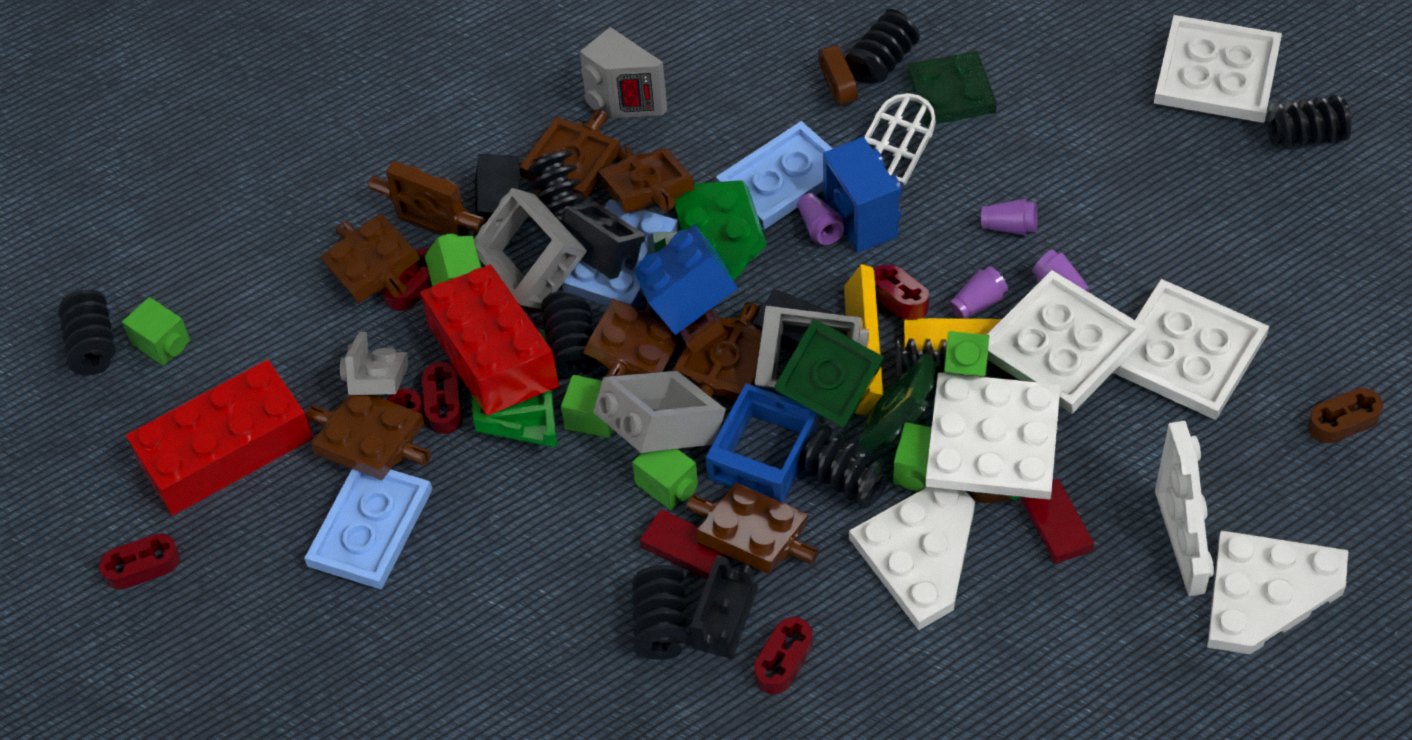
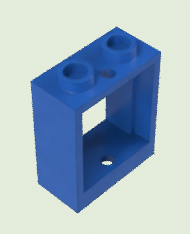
(731, 468)

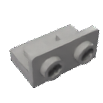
(372, 372)

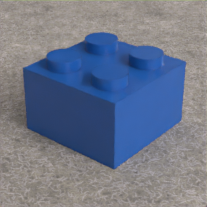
(862, 193)
(684, 279)

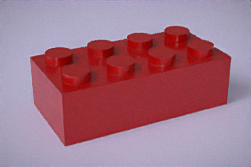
(489, 339)
(220, 437)

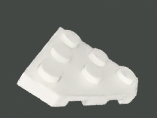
(1184, 506)
(919, 550)
(1269, 588)

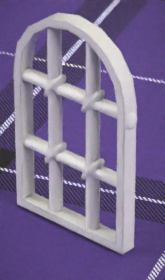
(911, 128)

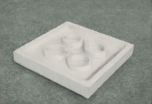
(1218, 68)
(1063, 339)
(1192, 349)
(993, 436)

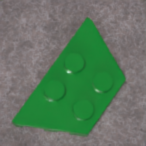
(726, 219)
(526, 421)

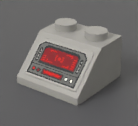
(622, 77)

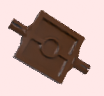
(589, 147)
(646, 179)
(425, 200)
(370, 258)
(631, 341)
(727, 360)
(368, 434)
(752, 528)

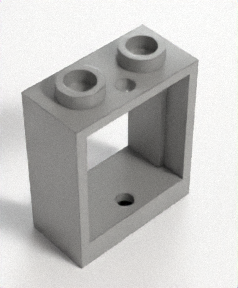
(552, 265)
(772, 336)
(682, 417)

